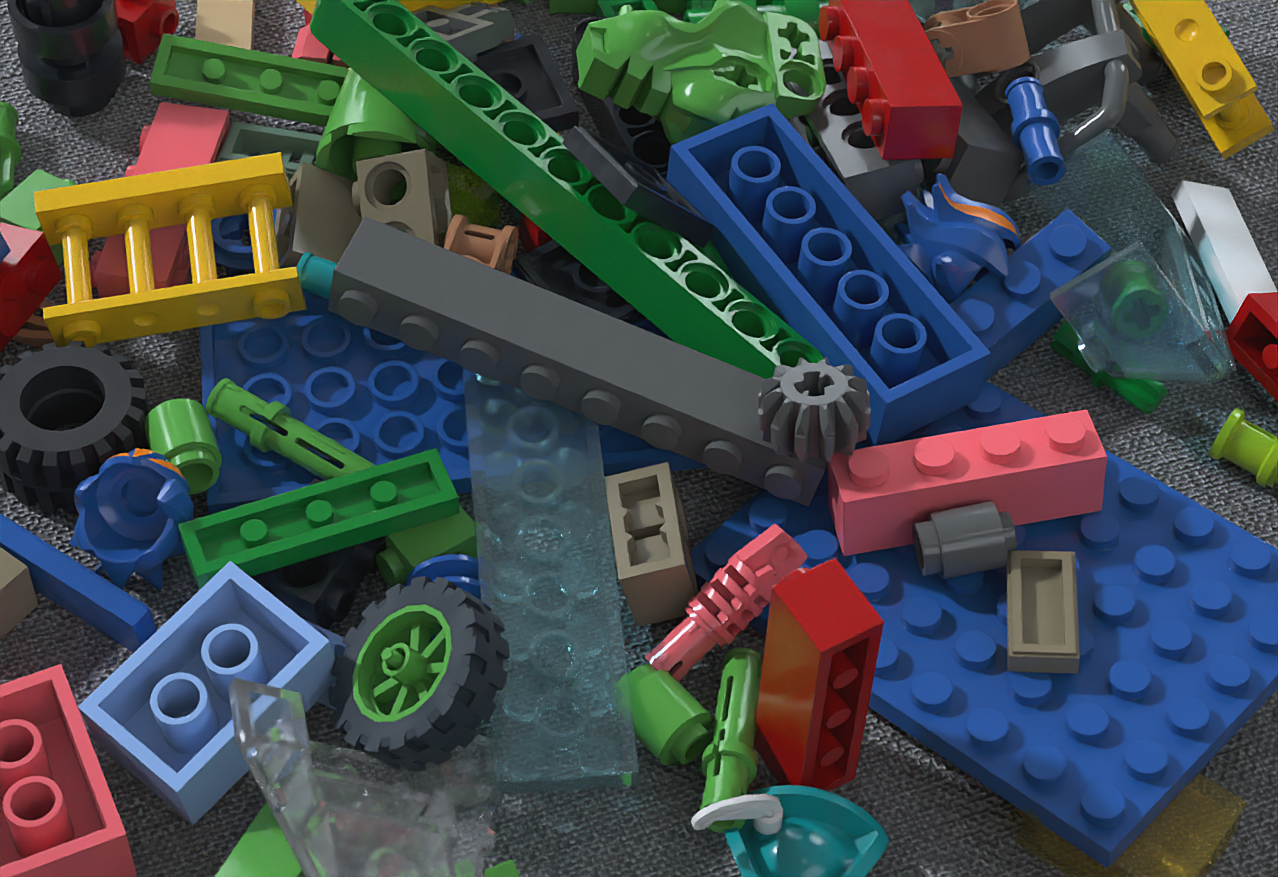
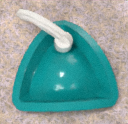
(798, 833)

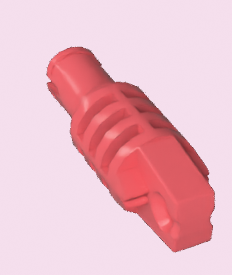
(728, 601)

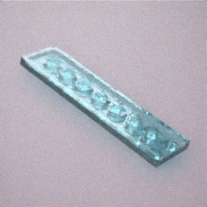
(554, 587)

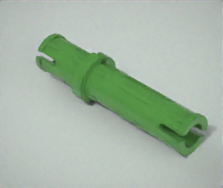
(237, 407)
(730, 758)

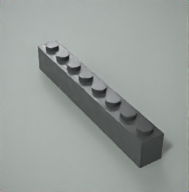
(564, 354)

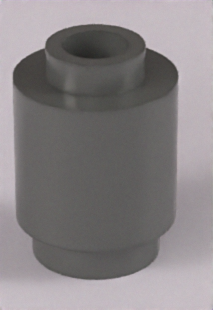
(963, 540)

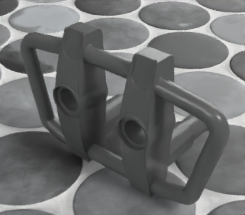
(1084, 74)

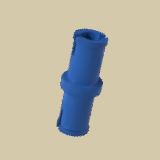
(1035, 131)

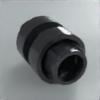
(69, 52)

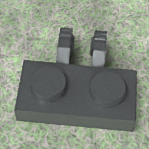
(469, 26)

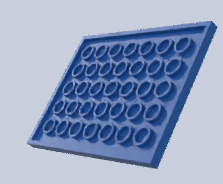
(1168, 643)

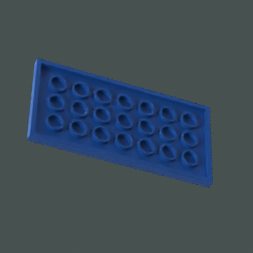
(360, 392)

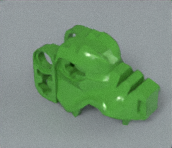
(702, 71)

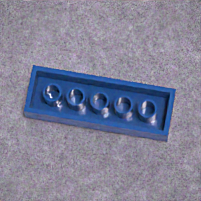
(829, 270)

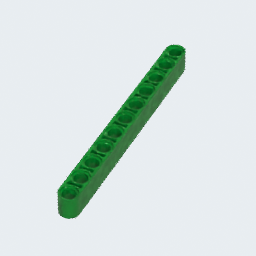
(549, 185)

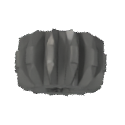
(814, 410)

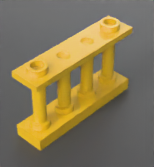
(1206, 70)
(162, 200)

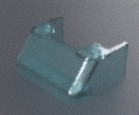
(1151, 301)

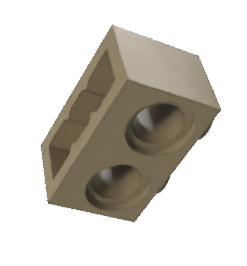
(426, 204)
(651, 543)

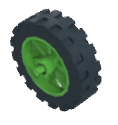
(394, 659)

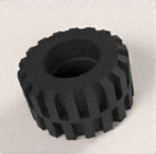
(59, 390)

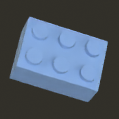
(170, 700)

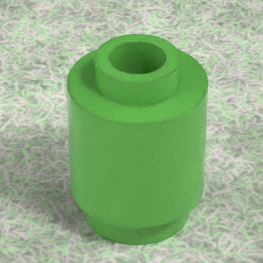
(186, 439)
(667, 716)

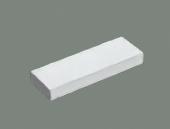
(1222, 243)

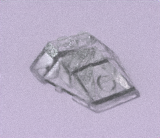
(356, 813)

